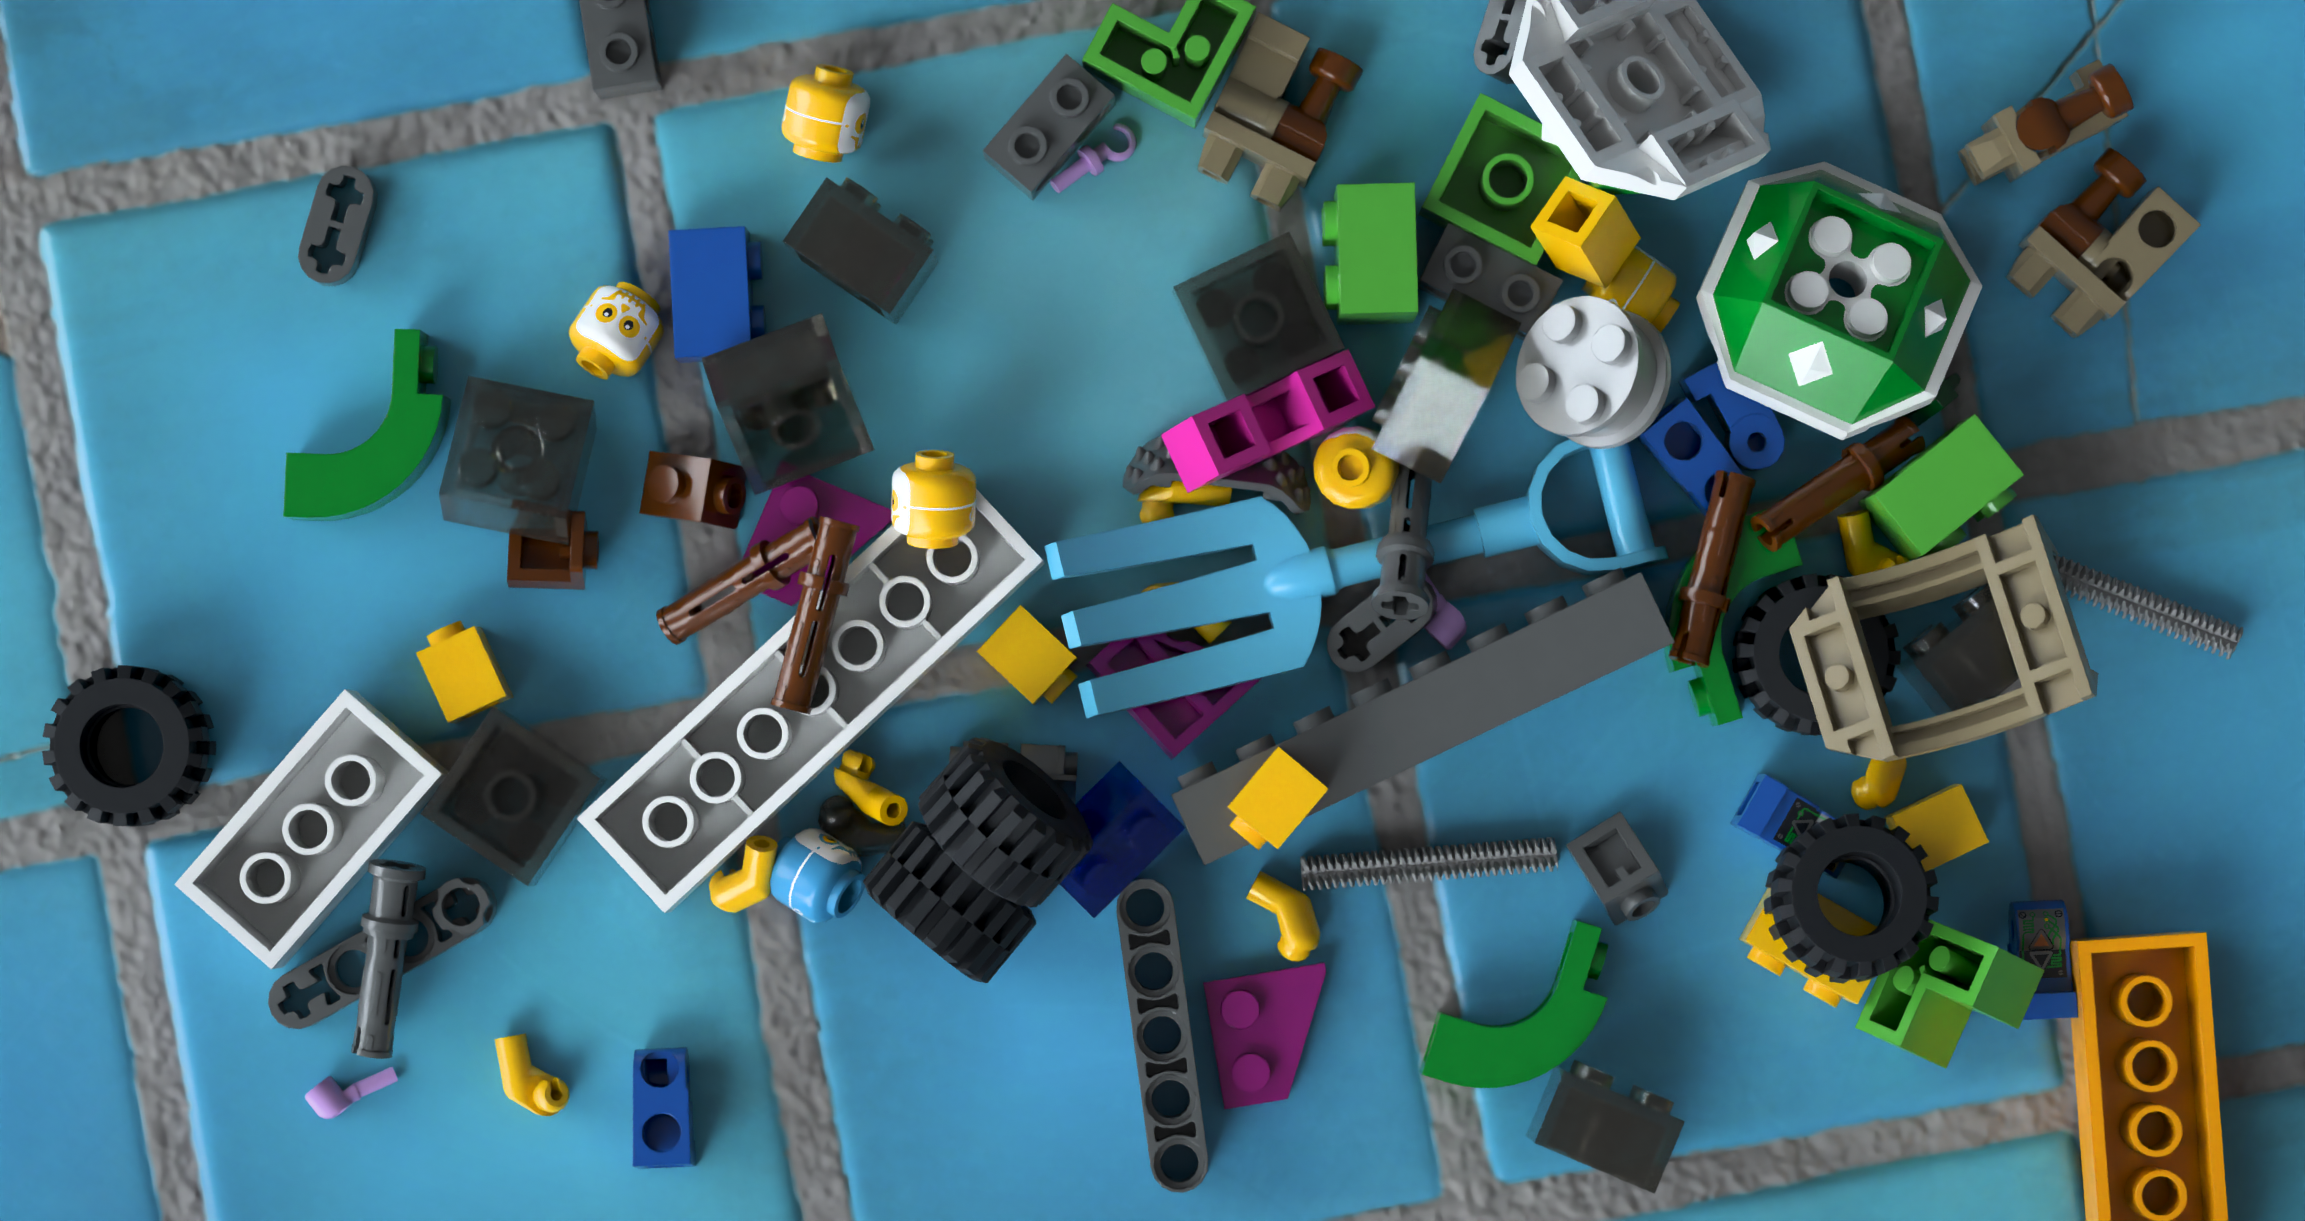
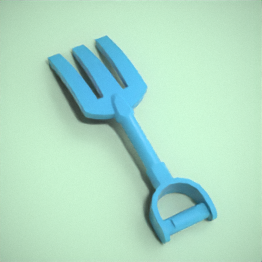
(1292, 579)

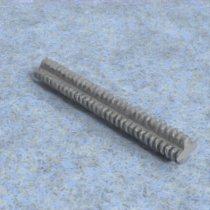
(2148, 607)
(1428, 862)

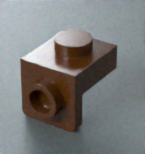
(693, 489)
(552, 564)

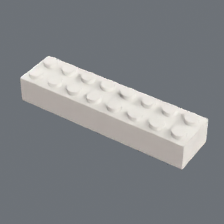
(747, 759)

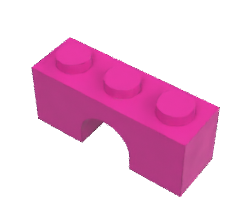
(1267, 421)

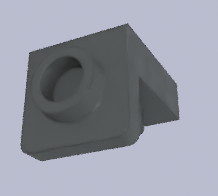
(1619, 870)

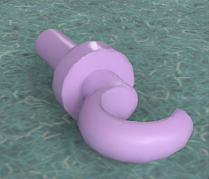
(1092, 160)

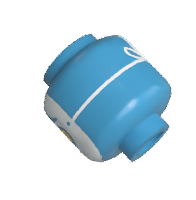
(817, 876)

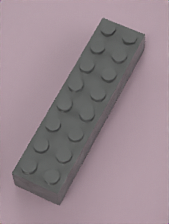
(1441, 704)

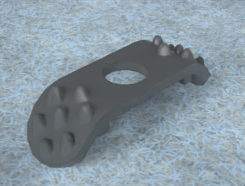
(1277, 476)

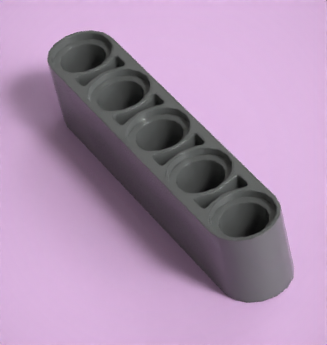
(1155, 1066)

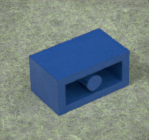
(714, 290)

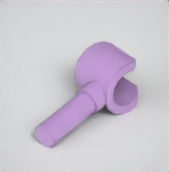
(1448, 623)
(330, 1100)

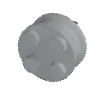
(1593, 372)

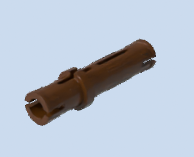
(1858, 470)
(834, 539)
(1708, 583)
(688, 616)

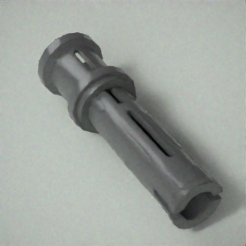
(1405, 551)
(388, 930)

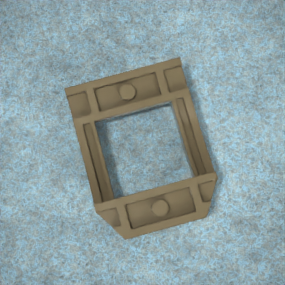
(2033, 616)

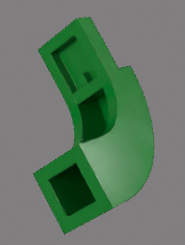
(390, 460)
(1713, 689)
(1524, 1049)

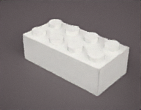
(312, 829)

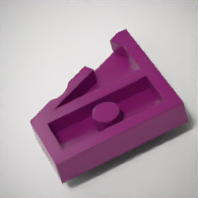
(807, 497)
(1175, 721)
(1261, 1030)

